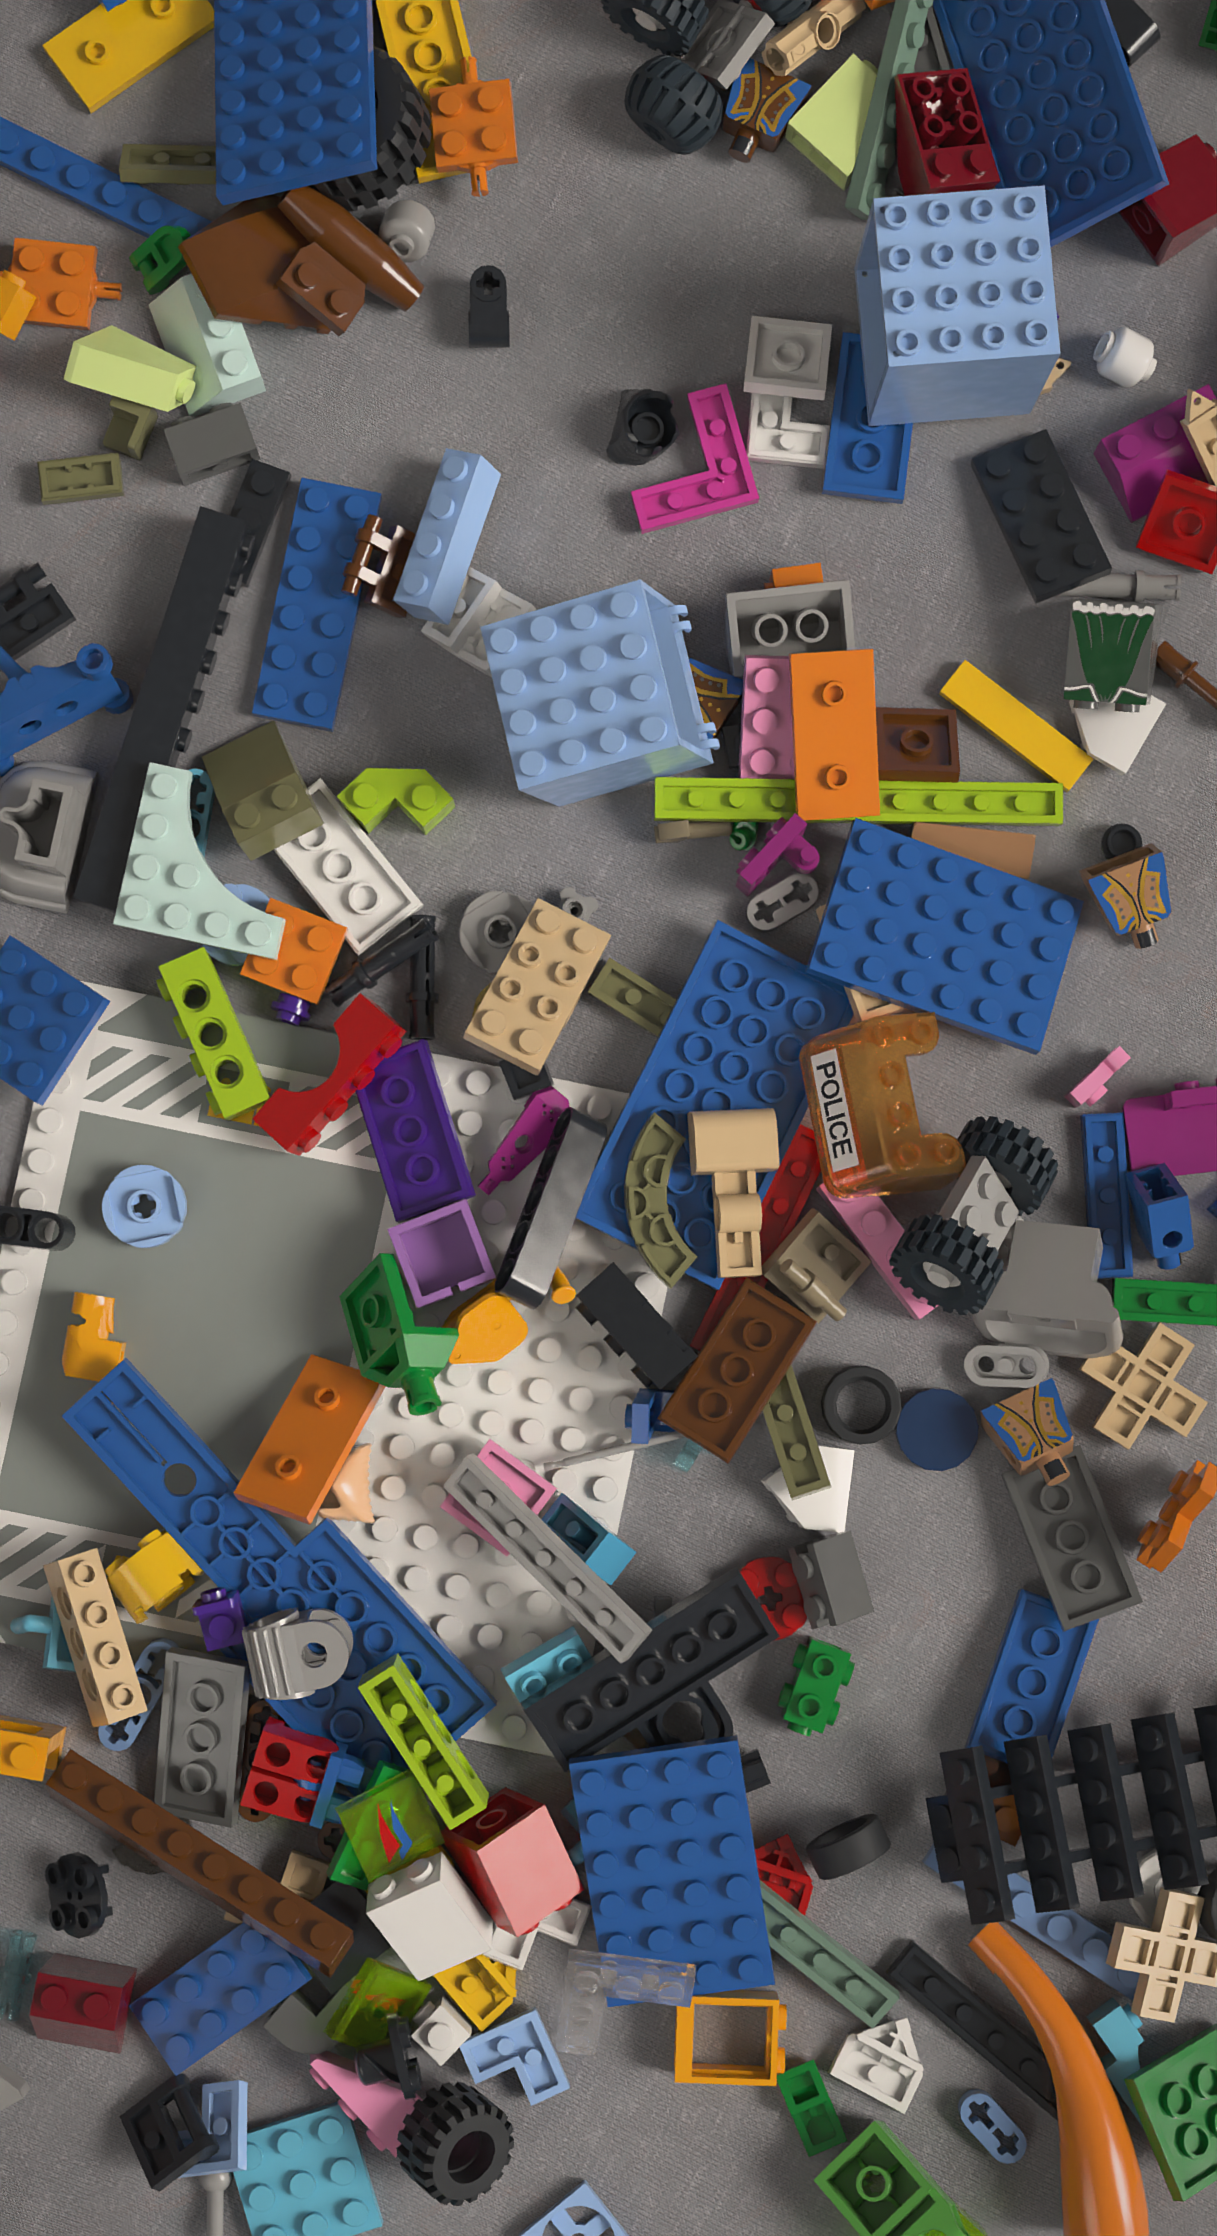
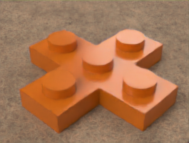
(1167, 1536)

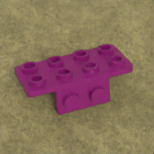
(1174, 1129)

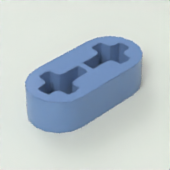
(999, 2119)

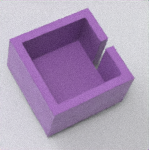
(442, 1253)

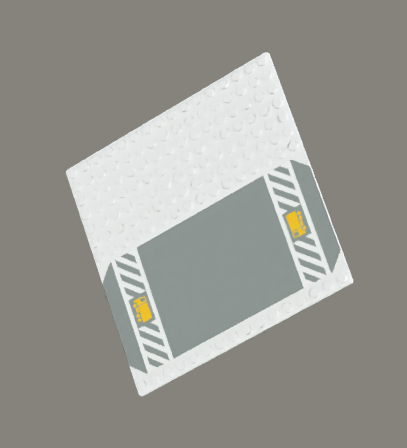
(246, 1299)

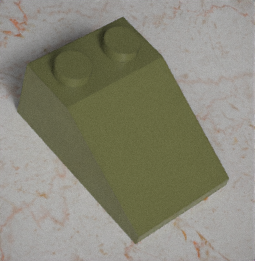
(261, 791)

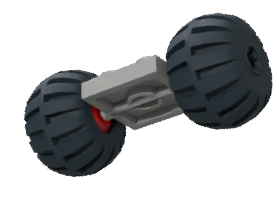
(675, 96)

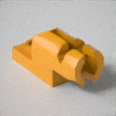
(87, 1349)

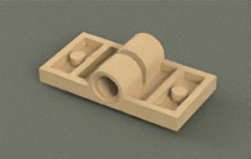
(537, 987)

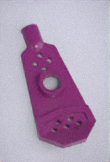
(536, 1127)

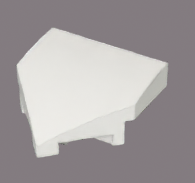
(1115, 735)
(823, 1509)
(881, 2063)

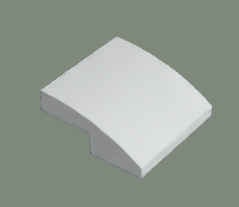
(478, 604)

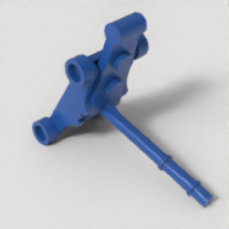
(55, 697)

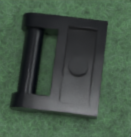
(157, 2139)

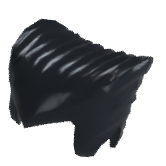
(642, 427)

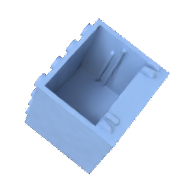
(597, 694)

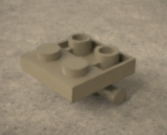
(816, 1267)

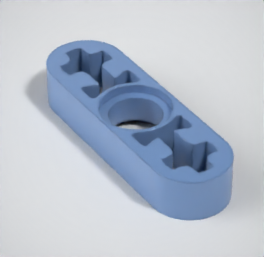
(134, 1725)

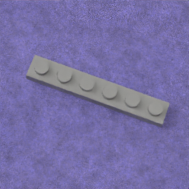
(547, 1558)

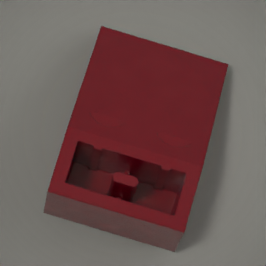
(941, 134)

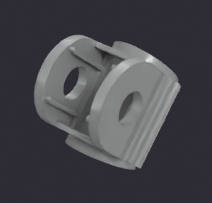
(279, 1653)

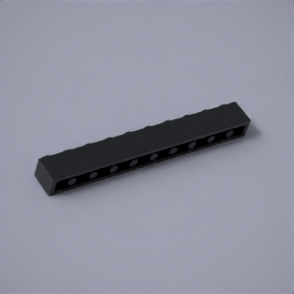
(168, 692)

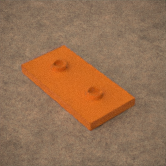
(834, 734)
(309, 1440)

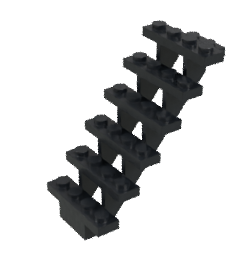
(969, 1837)

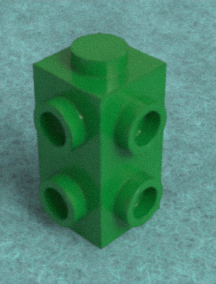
(811, 1697)

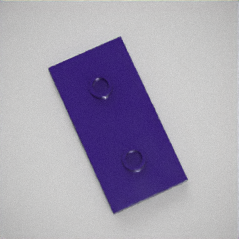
(414, 1134)

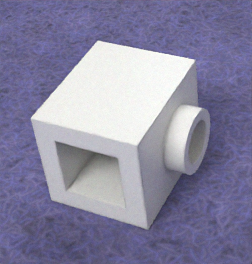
(440, 2029)

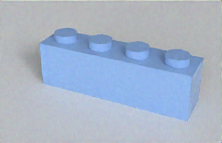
(447, 536)

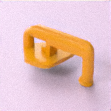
(491, 1324)

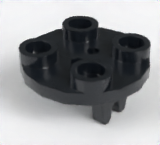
(77, 1895)

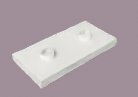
(348, 875)

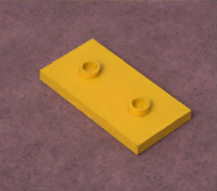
(120, 46)

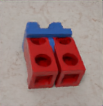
(298, 1775)

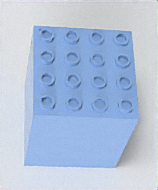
(956, 305)

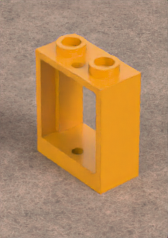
(730, 2074)

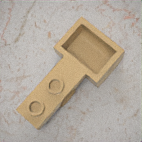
(732, 1150)

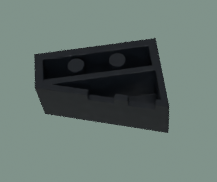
(634, 1327)

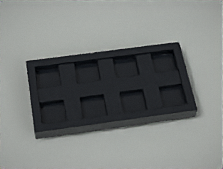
(1041, 516)

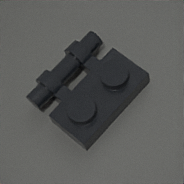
(34, 618)

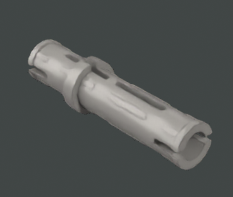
(1130, 586)

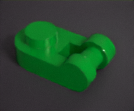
(164, 249)

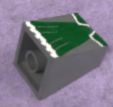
(1112, 653)

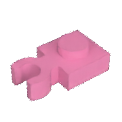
(1091, 1087)

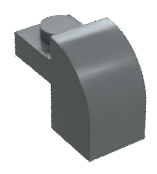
(301, 2023)

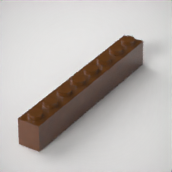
(200, 1863)

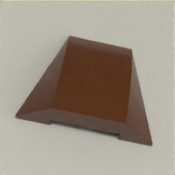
(240, 261)

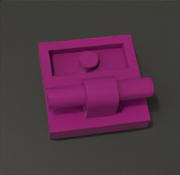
(782, 841)

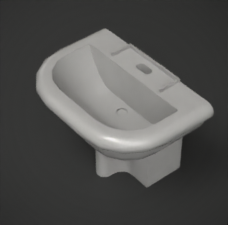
(43, 832)
(1053, 1294)

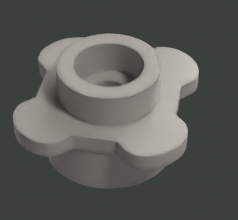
(571, 899)

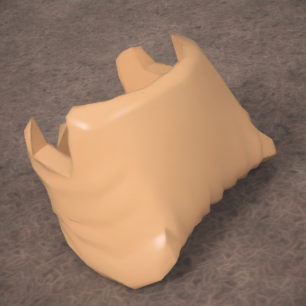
(349, 1493)

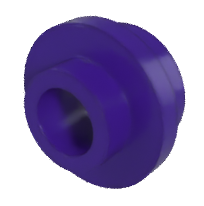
(291, 1009)

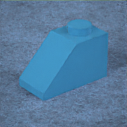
(588, 1538)

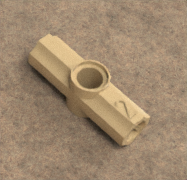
(810, 32)

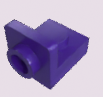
(220, 1617)

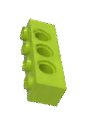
(198, 971)
(423, 1741)

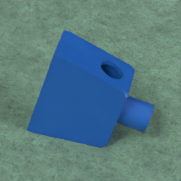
(1161, 1214)

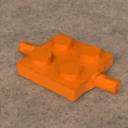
(473, 126)
(62, 280)

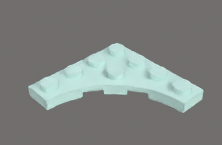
(173, 888)

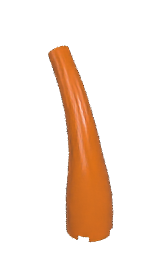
(1097, 2155)

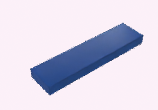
(1107, 1190)

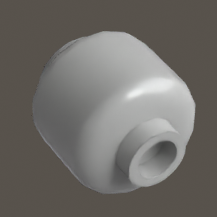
(407, 229)

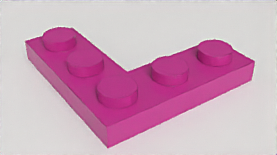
(721, 488)

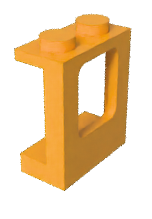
(29, 1747)

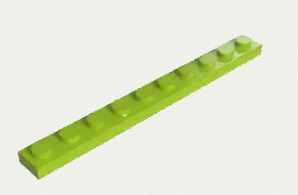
(899, 802)

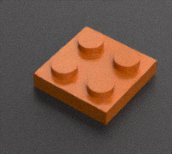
(304, 957)

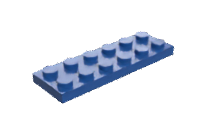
(311, 615)

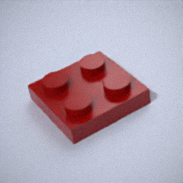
(1182, 522)

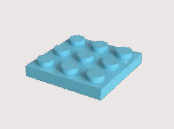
(307, 2177)

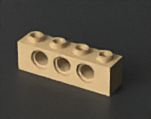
(95, 1638)

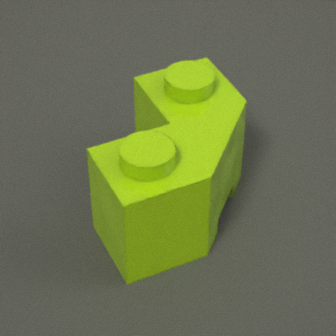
(381, 790)

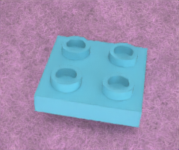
(545, 1663)

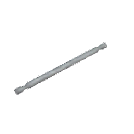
(612, 1451)

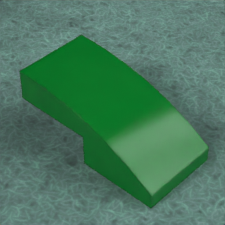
(811, 2108)

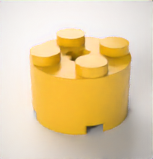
(152, 1575)

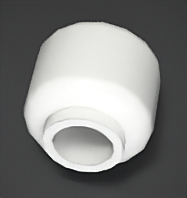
(1125, 357)

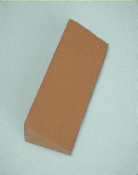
(997, 849)

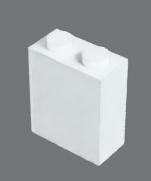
(429, 1916)

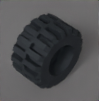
(455, 2143)

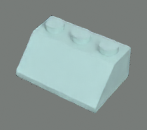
(217, 347)

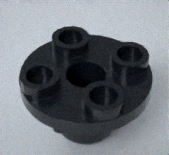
(389, 2058)

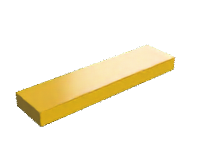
(1015, 725)

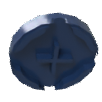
(937, 1429)

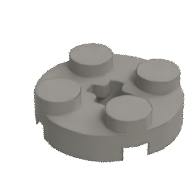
(478, 923)

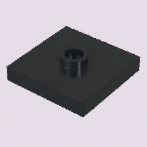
(349, 1907)

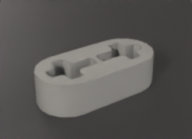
(777, 894)

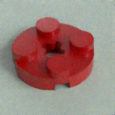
(778, 1574)

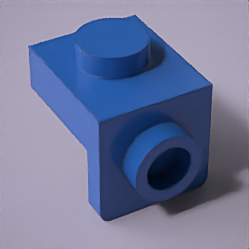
(643, 1414)

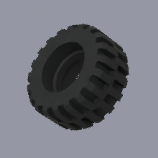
(400, 139)

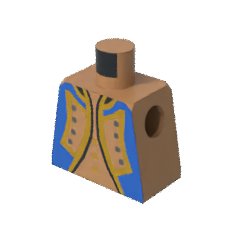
(1131, 893)
(1032, 1431)

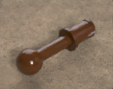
(1183, 671)

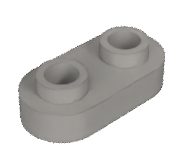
(1008, 1365)

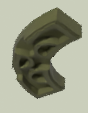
(647, 1201)

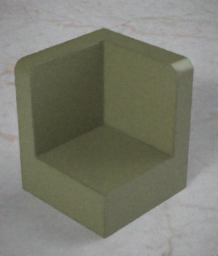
(129, 427)

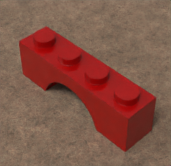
(365, 1039)

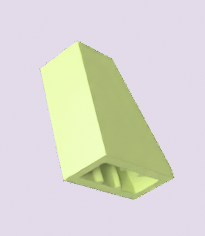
(834, 119)
(130, 369)

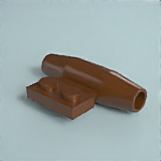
(340, 262)

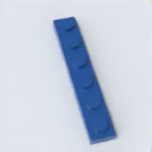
(90, 183)

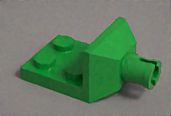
(388, 1342)

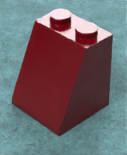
(1184, 208)
(82, 2002)

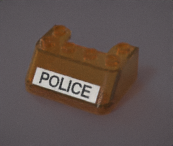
(868, 1112)

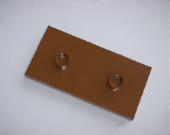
(737, 1370)

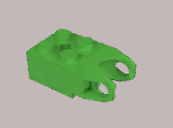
(911, 2197)

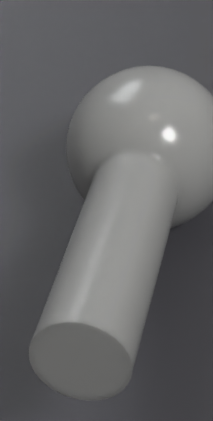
(215, 2186)

